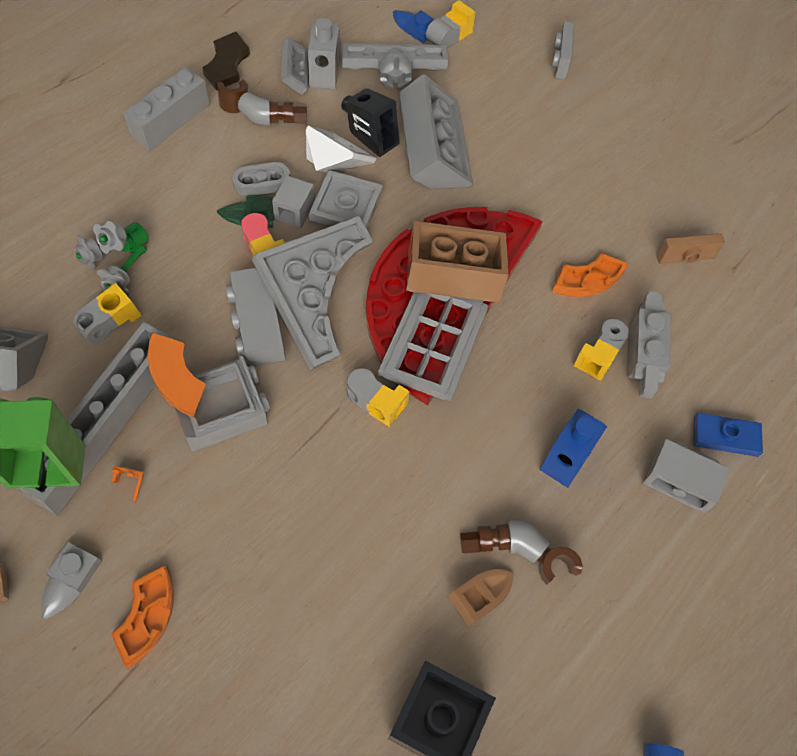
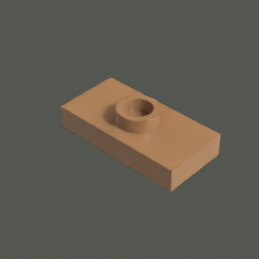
(690, 248)

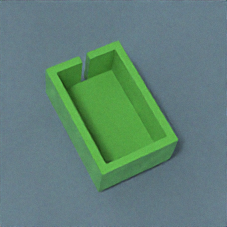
(27, 434)

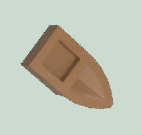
(481, 594)

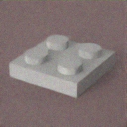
(344, 198)

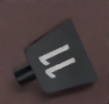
(373, 120)

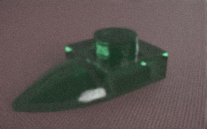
(254, 204)

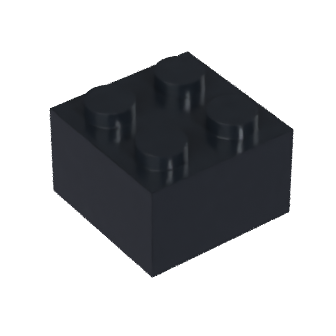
(441, 715)

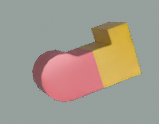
(257, 234)

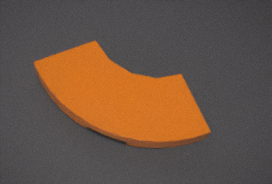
(590, 278)
(172, 376)
(147, 617)

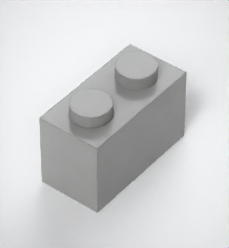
(686, 476)

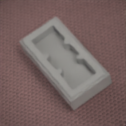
(294, 66)

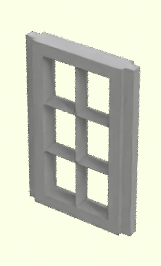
(455, 363)

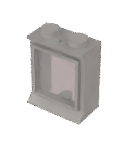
(227, 406)

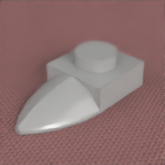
(67, 579)

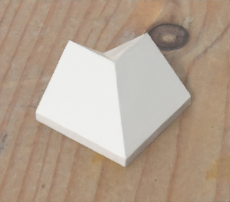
(333, 152)

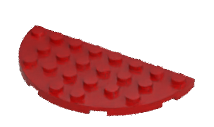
(388, 283)

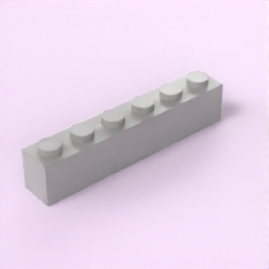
(103, 413)

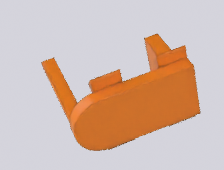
(117, 471)

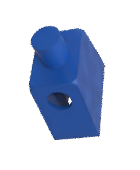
(575, 442)

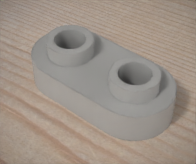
(259, 178)

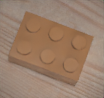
(457, 262)

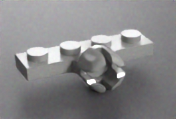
(394, 60)

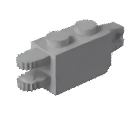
(649, 345)

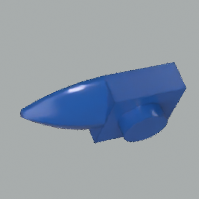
(413, 23)

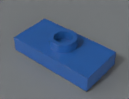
(728, 434)

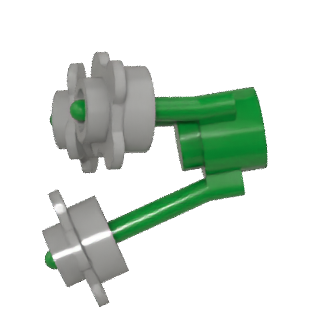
(111, 237)

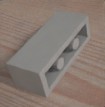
(167, 108)
(255, 318)

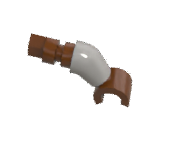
(258, 109)
(524, 540)

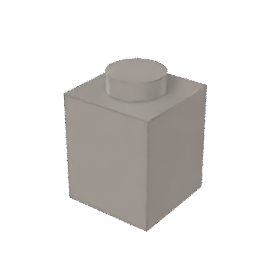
(293, 201)

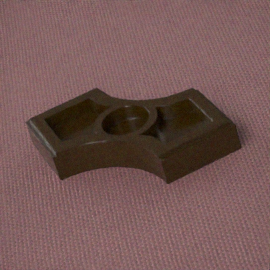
(229, 53)

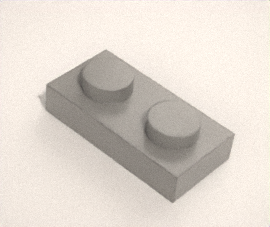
(562, 56)

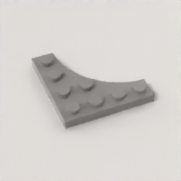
(302, 280)

